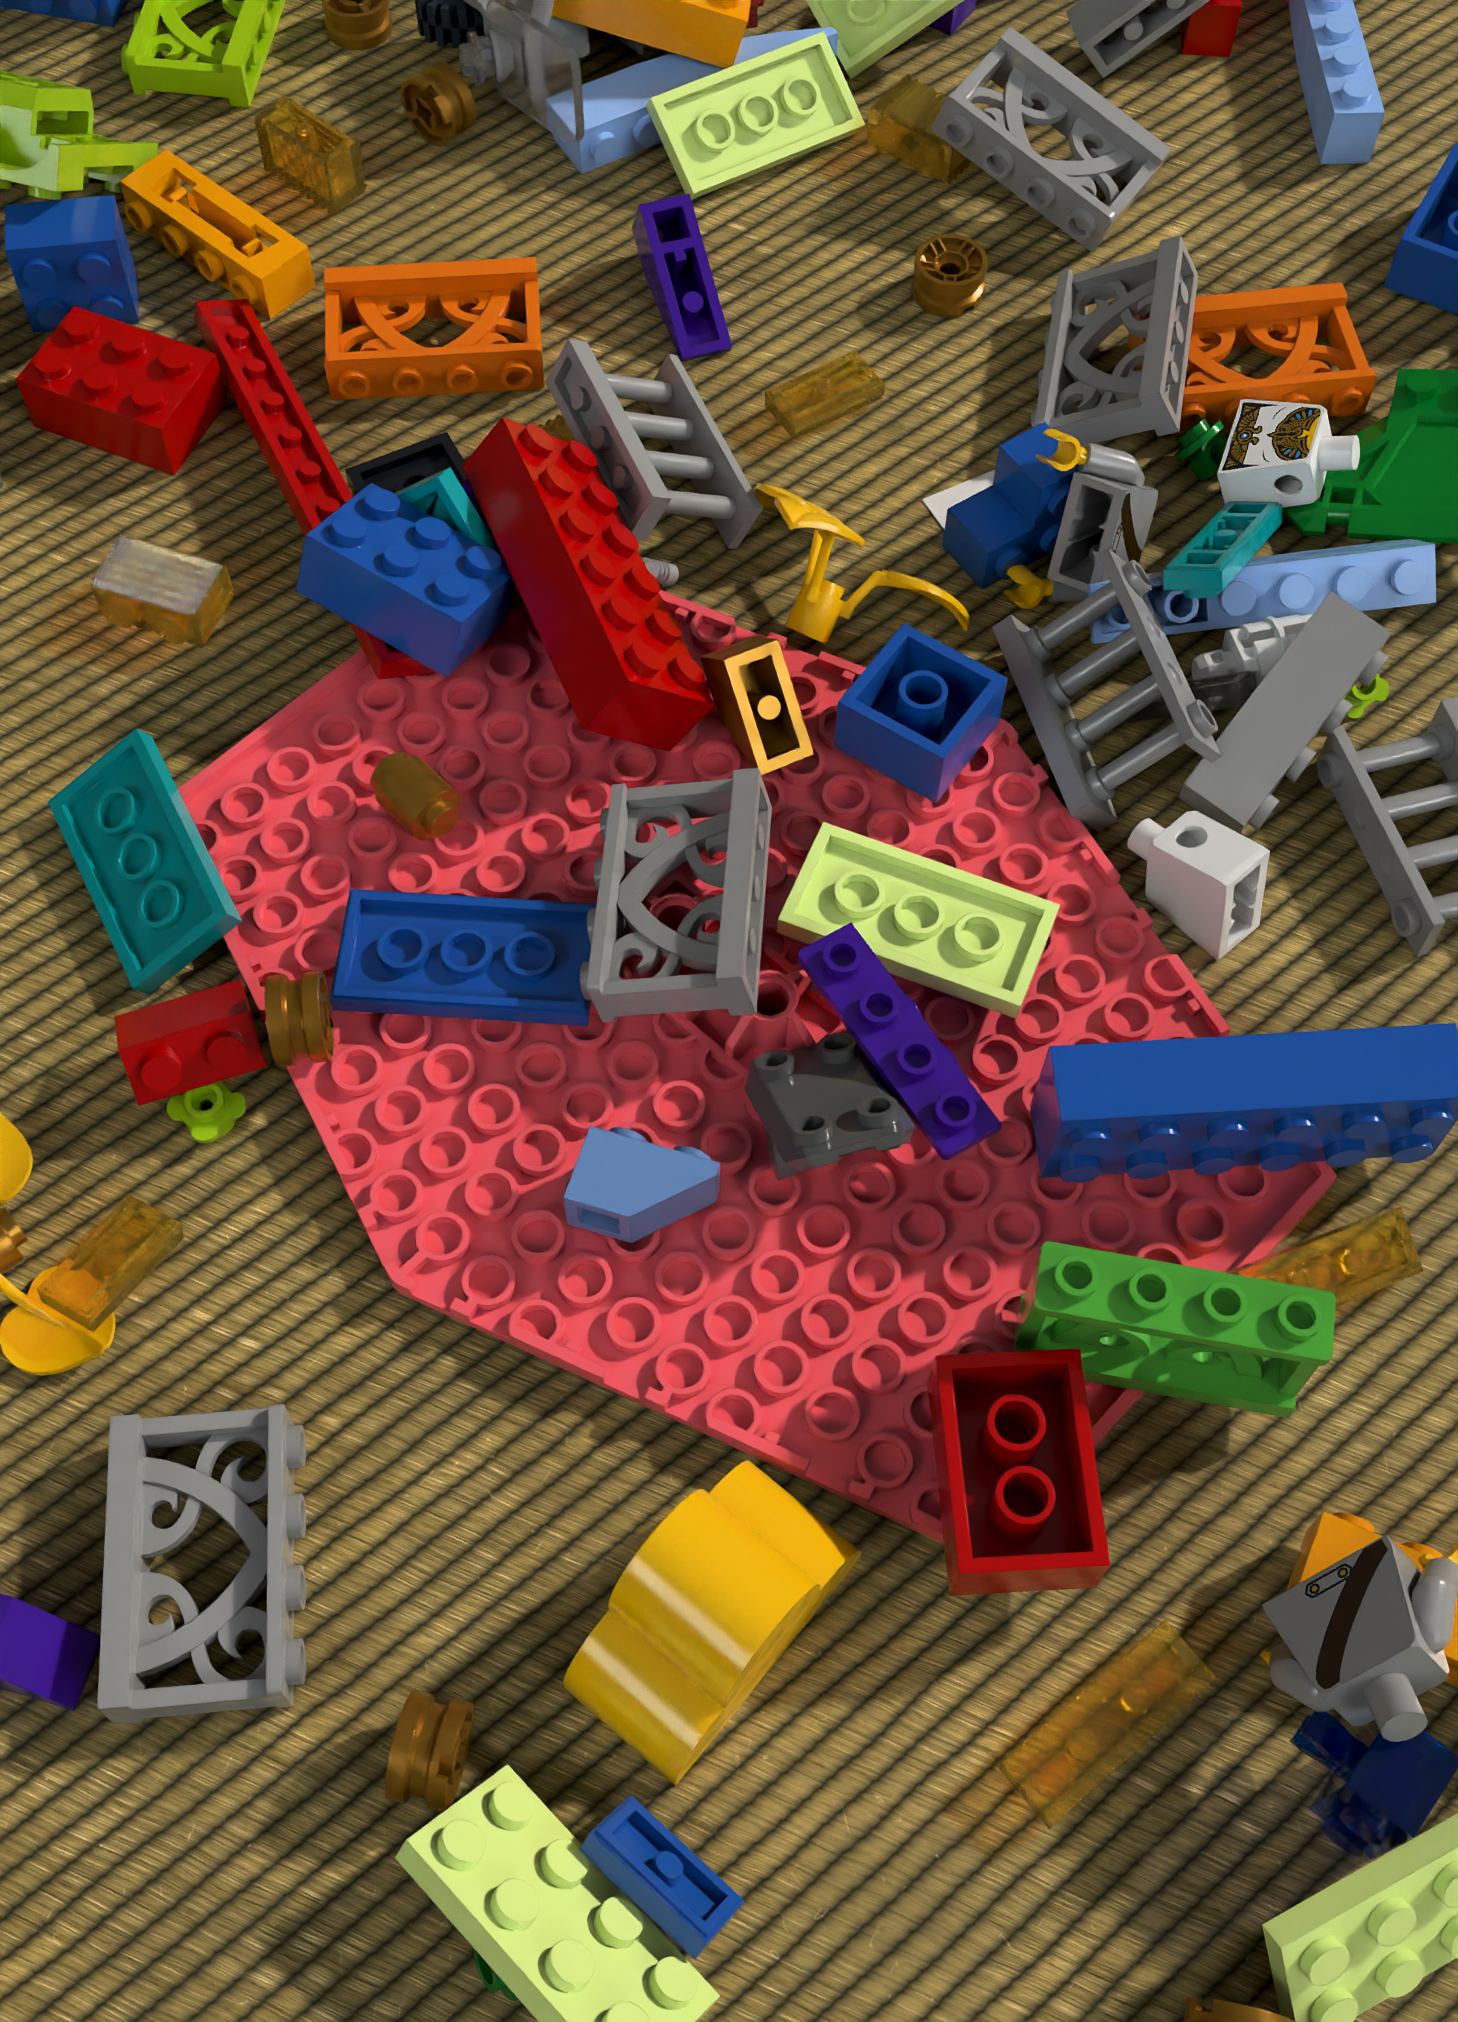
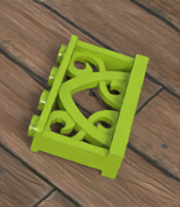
(211, 66)

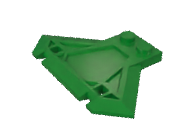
(1403, 473)

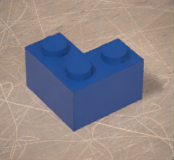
(1014, 517)

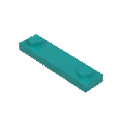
(1222, 548)

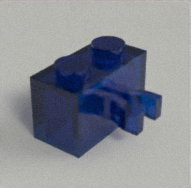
(1376, 1785)

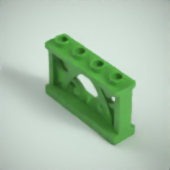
(1177, 1327)

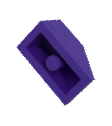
(44, 1654)

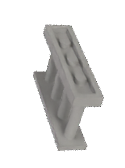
(629, 471)
(1048, 694)
(1371, 819)

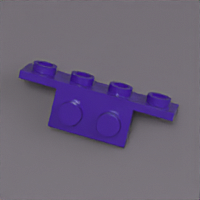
(899, 1042)

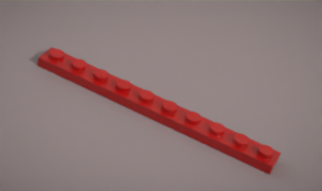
(286, 439)

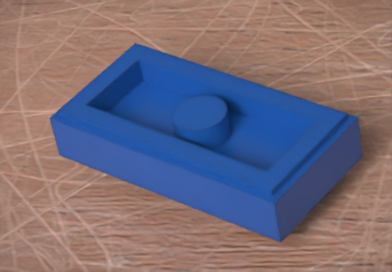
(661, 1876)

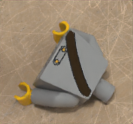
(1103, 510)
(1367, 1636)

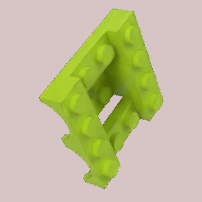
(52, 143)

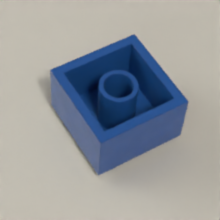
(71, 257)
(919, 712)

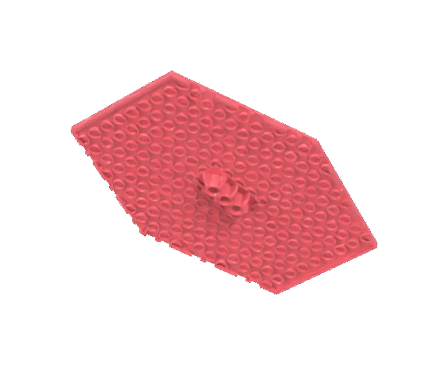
(793, 1304)

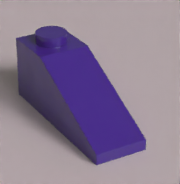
(681, 276)

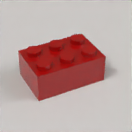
(123, 389)
(1016, 1472)

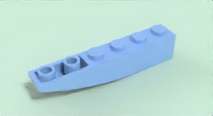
(1336, 80)
(616, 104)
(1291, 584)

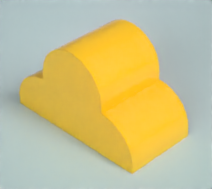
(706, 1615)

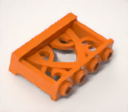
(400, 295)
(1284, 325)

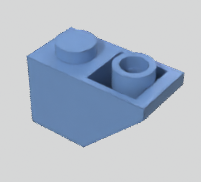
(635, 1186)

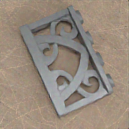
(1042, 94)
(1130, 400)
(732, 955)
(135, 1488)

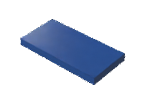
(463, 957)

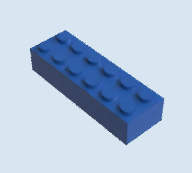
(1245, 1101)

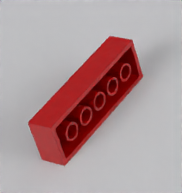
(587, 587)

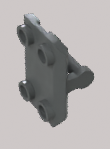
(823, 1105)

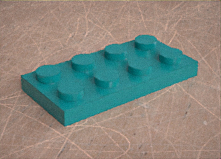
(144, 862)

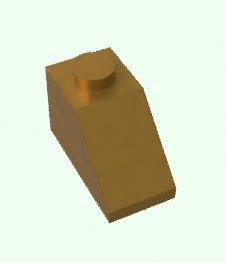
(758, 702)

